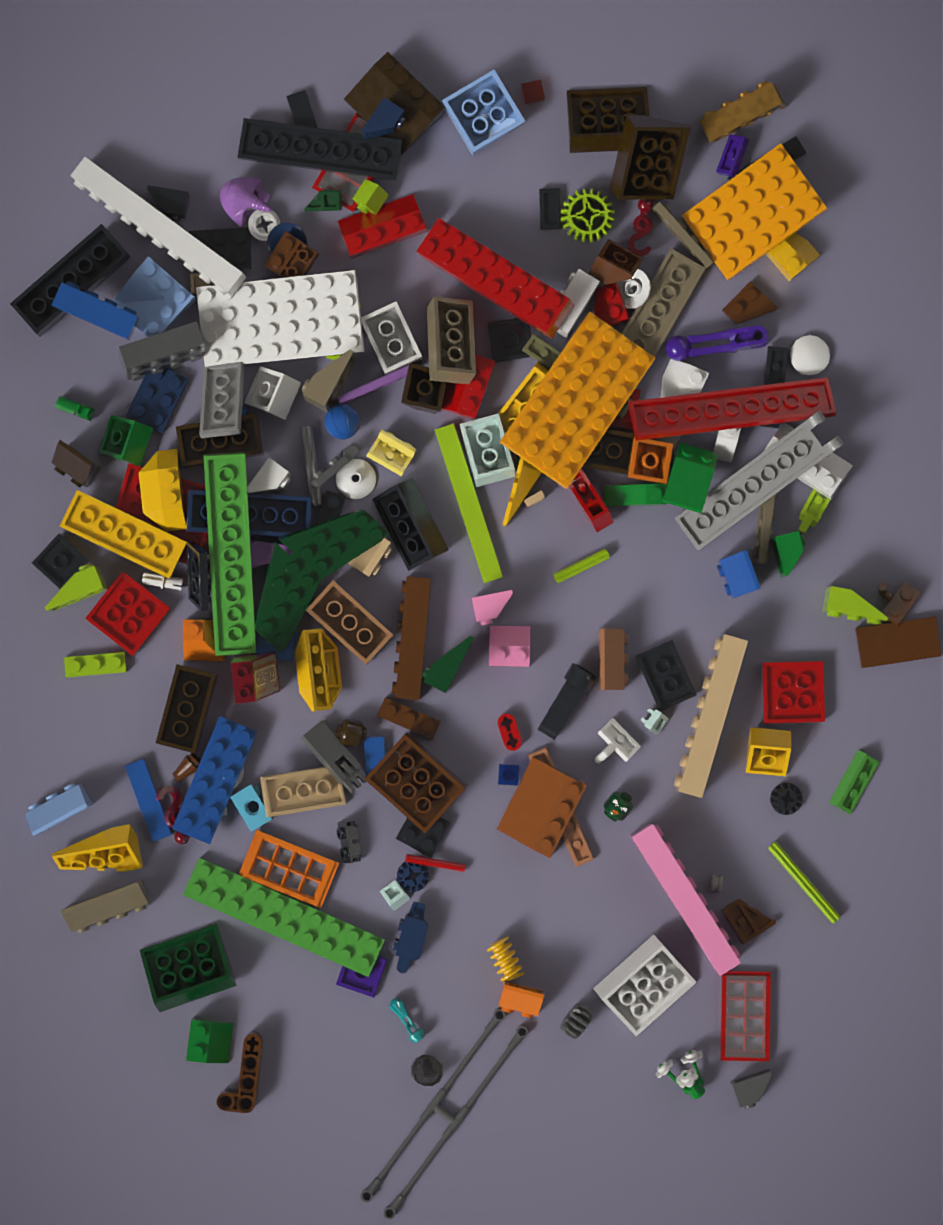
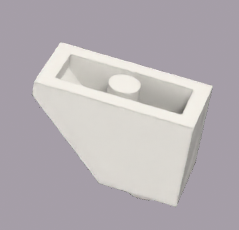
(726, 444)

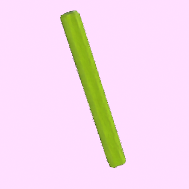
(804, 882)

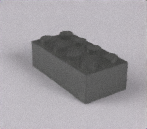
(162, 351)

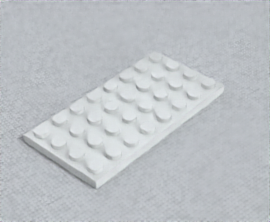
(281, 319)

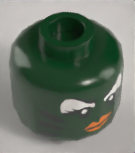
(618, 806)

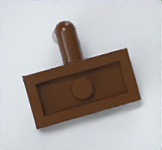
(899, 603)

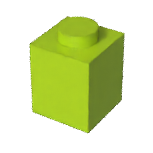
(370, 197)

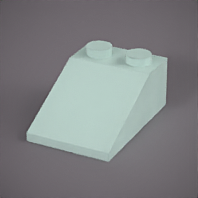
(487, 457)

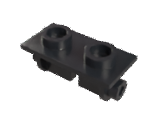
(349, 851)

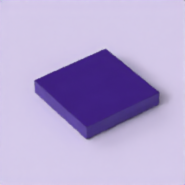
(361, 983)

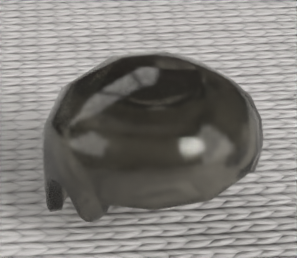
(426, 1070)

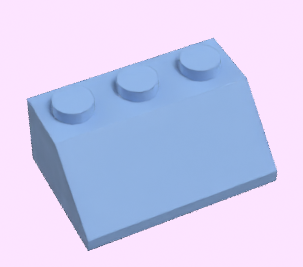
(57, 808)

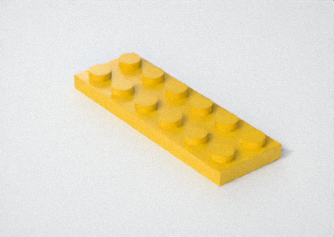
(123, 534)

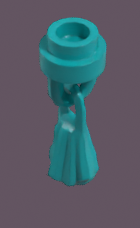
(398, 1008)

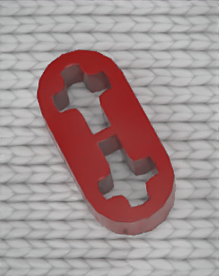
(514, 730)

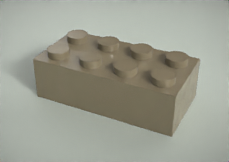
(451, 340)

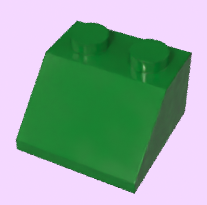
(125, 440)
(787, 551)
(209, 1041)

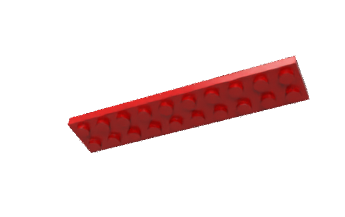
(731, 408)

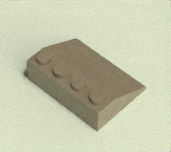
(328, 382)

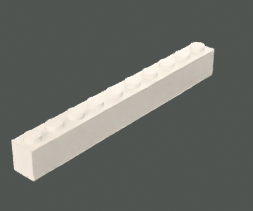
(158, 226)

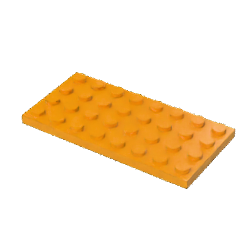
(577, 400)

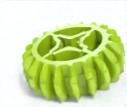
(578, 217)

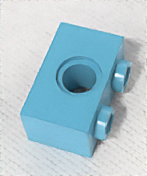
(241, 801)

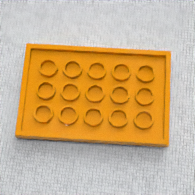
(754, 212)

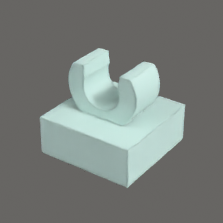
(656, 721)

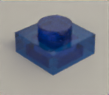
(508, 774)

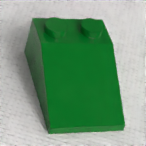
(690, 477)

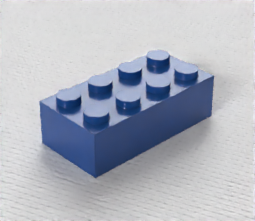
(95, 311)

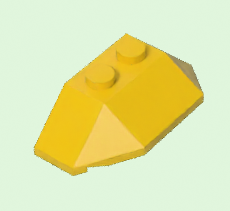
(163, 490)
(318, 669)

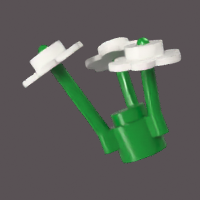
(688, 1080)

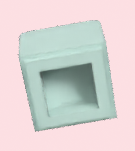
(394, 895)

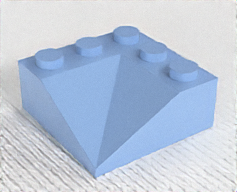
(483, 112)
(155, 298)

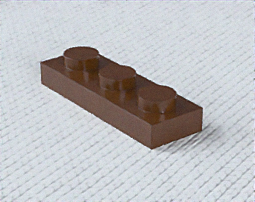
(409, 718)

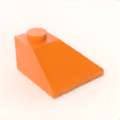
(199, 641)

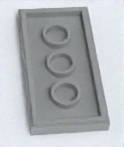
(222, 400)

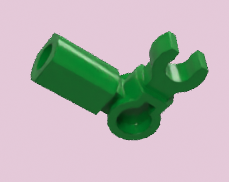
(74, 408)

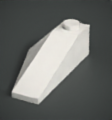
(681, 380)

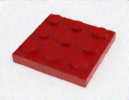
(127, 613)
(793, 692)

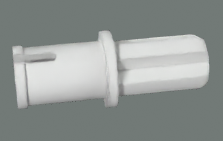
(161, 581)

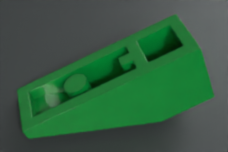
(634, 495)

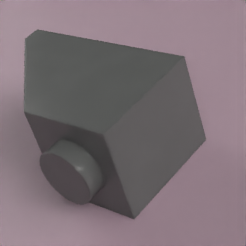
(751, 1088)

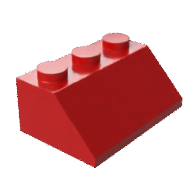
(467, 398)

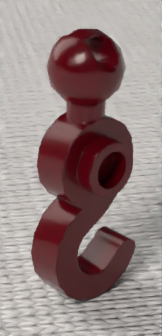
(642, 226)
(172, 810)

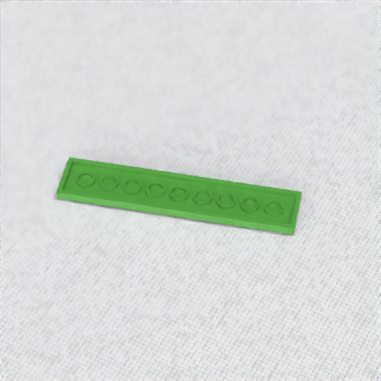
(229, 553)
(284, 917)

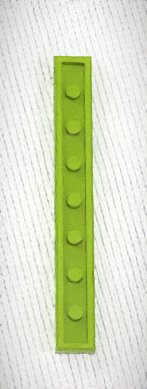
(468, 503)

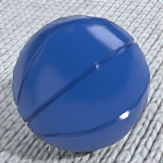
(342, 421)

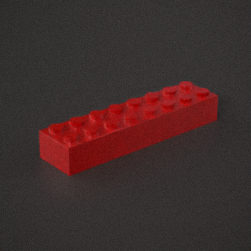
(495, 278)

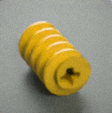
(505, 959)

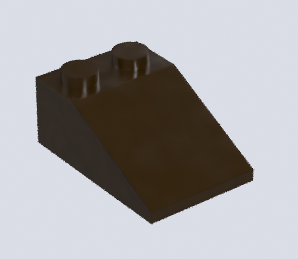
(74, 464)

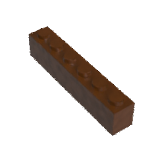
(413, 638)

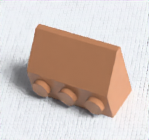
(612, 659)

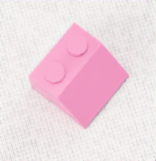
(490, 606)
(509, 646)

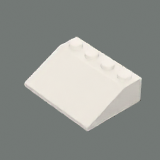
(644, 985)

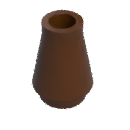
(186, 767)

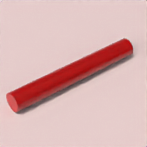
(435, 862)

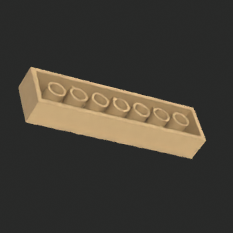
(711, 715)

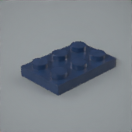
(157, 399)

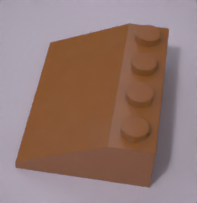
(541, 807)

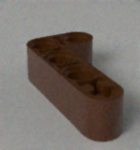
(245, 1071)

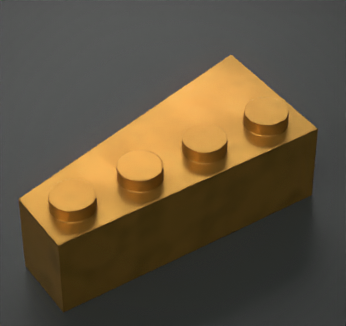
(742, 111)

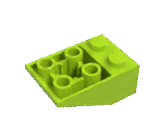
(846, 602)

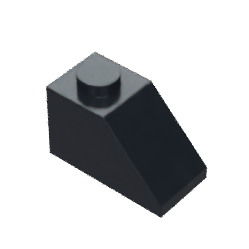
(171, 201)

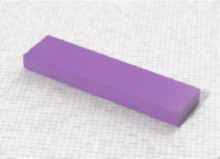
(373, 386)

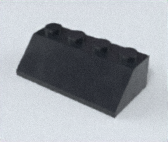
(410, 524)

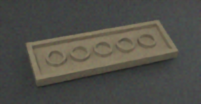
(667, 297)

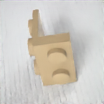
(369, 560)

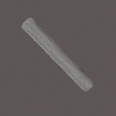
(311, 463)

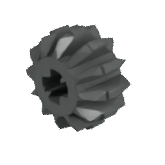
(576, 1021)

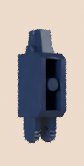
(412, 937)

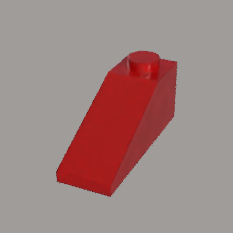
(590, 502)

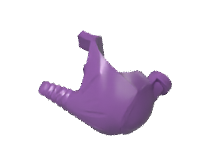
(242, 194)

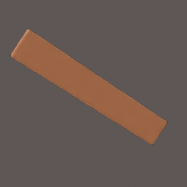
(573, 833)

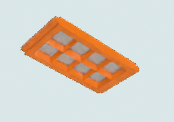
(288, 868)

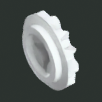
(255, 220)

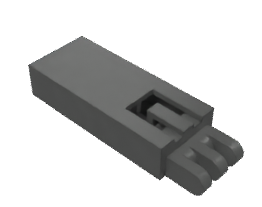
(329, 750)

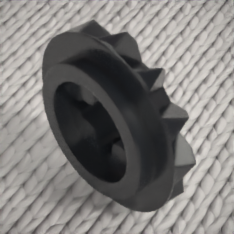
(781, 790)

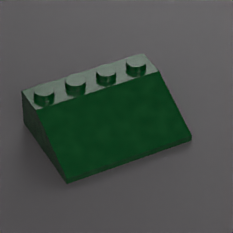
(445, 668)
(187, 968)

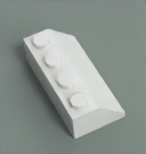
(825, 475)

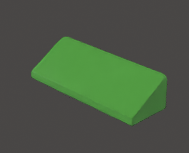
(854, 782)

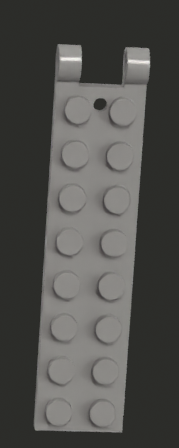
(757, 482)

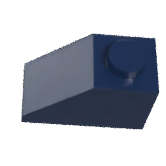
(384, 120)

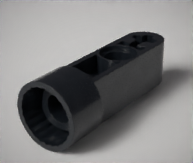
(576, 683)

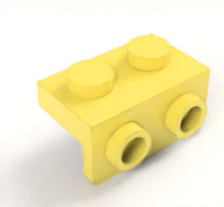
(391, 452)

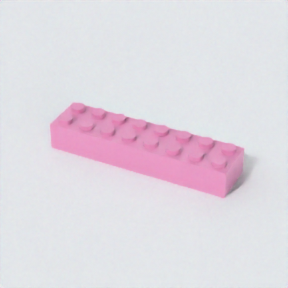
(685, 899)

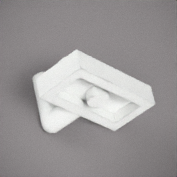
(618, 740)

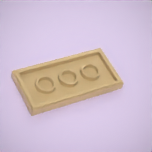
(301, 791)

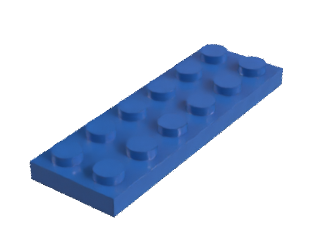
(214, 780)

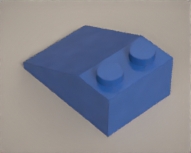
(738, 574)

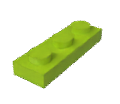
(95, 664)

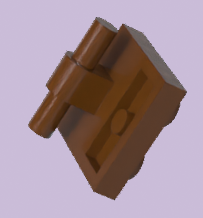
(291, 257)

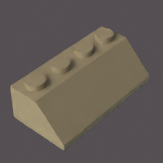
(105, 906)

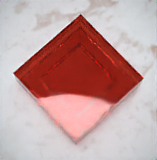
(533, 91)

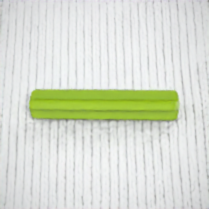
(581, 566)

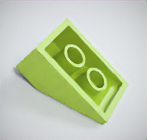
(80, 586)

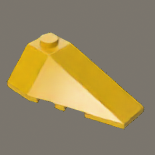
(793, 256)
(521, 395)
(524, 481)
(111, 848)

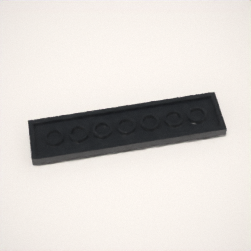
(320, 149)

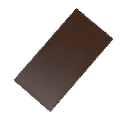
(895, 644)

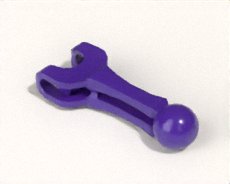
(680, 348)

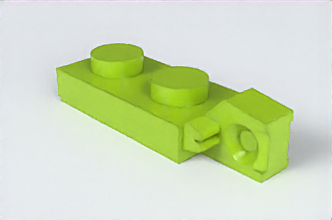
(812, 510)

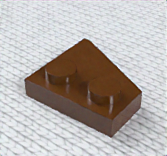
(748, 305)
(745, 920)

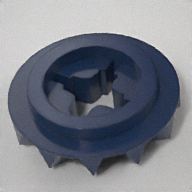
(409, 885)

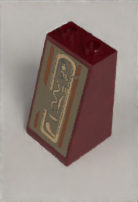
(254, 676)

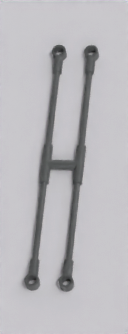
(454, 1120)

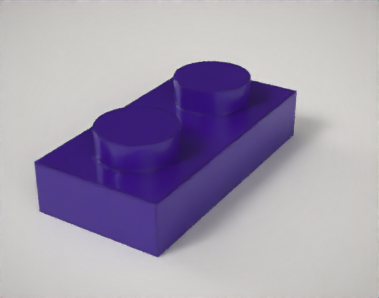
(732, 155)

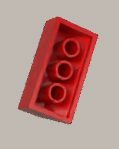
(392, 224)

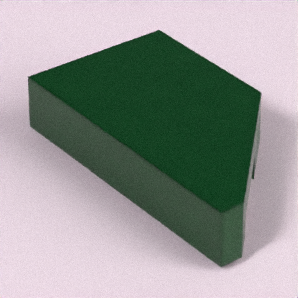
(326, 201)

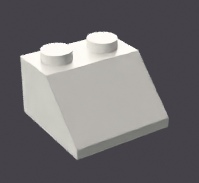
(272, 392)
(269, 479)

